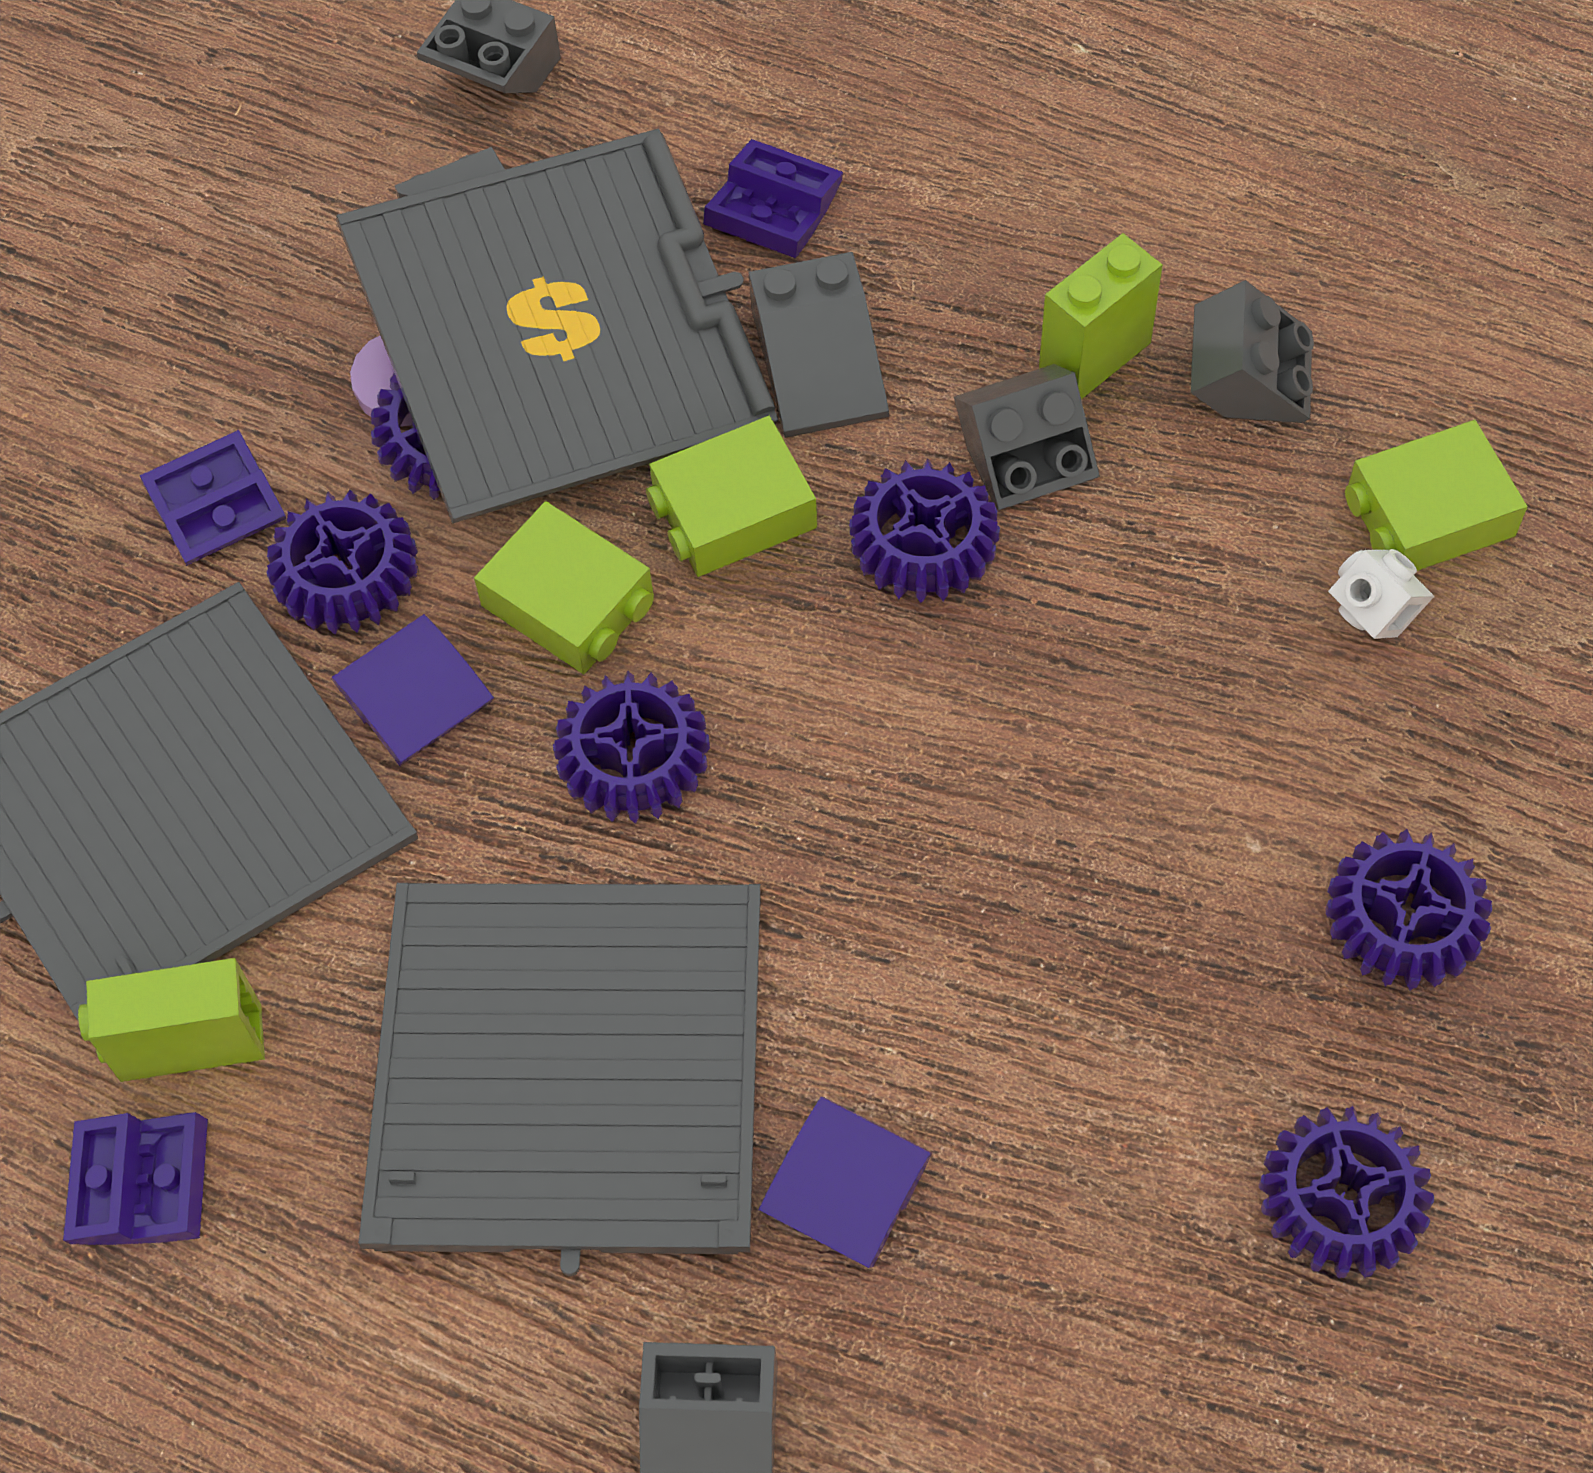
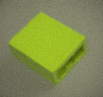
(1101, 313)
(731, 496)
(1436, 496)
(565, 587)
(173, 1020)

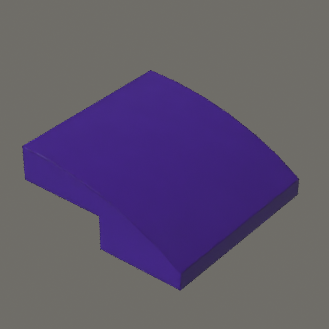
(773, 198)
(212, 497)
(412, 689)
(136, 1180)
(845, 1181)

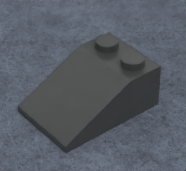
(818, 344)

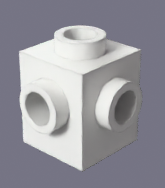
(1379, 592)

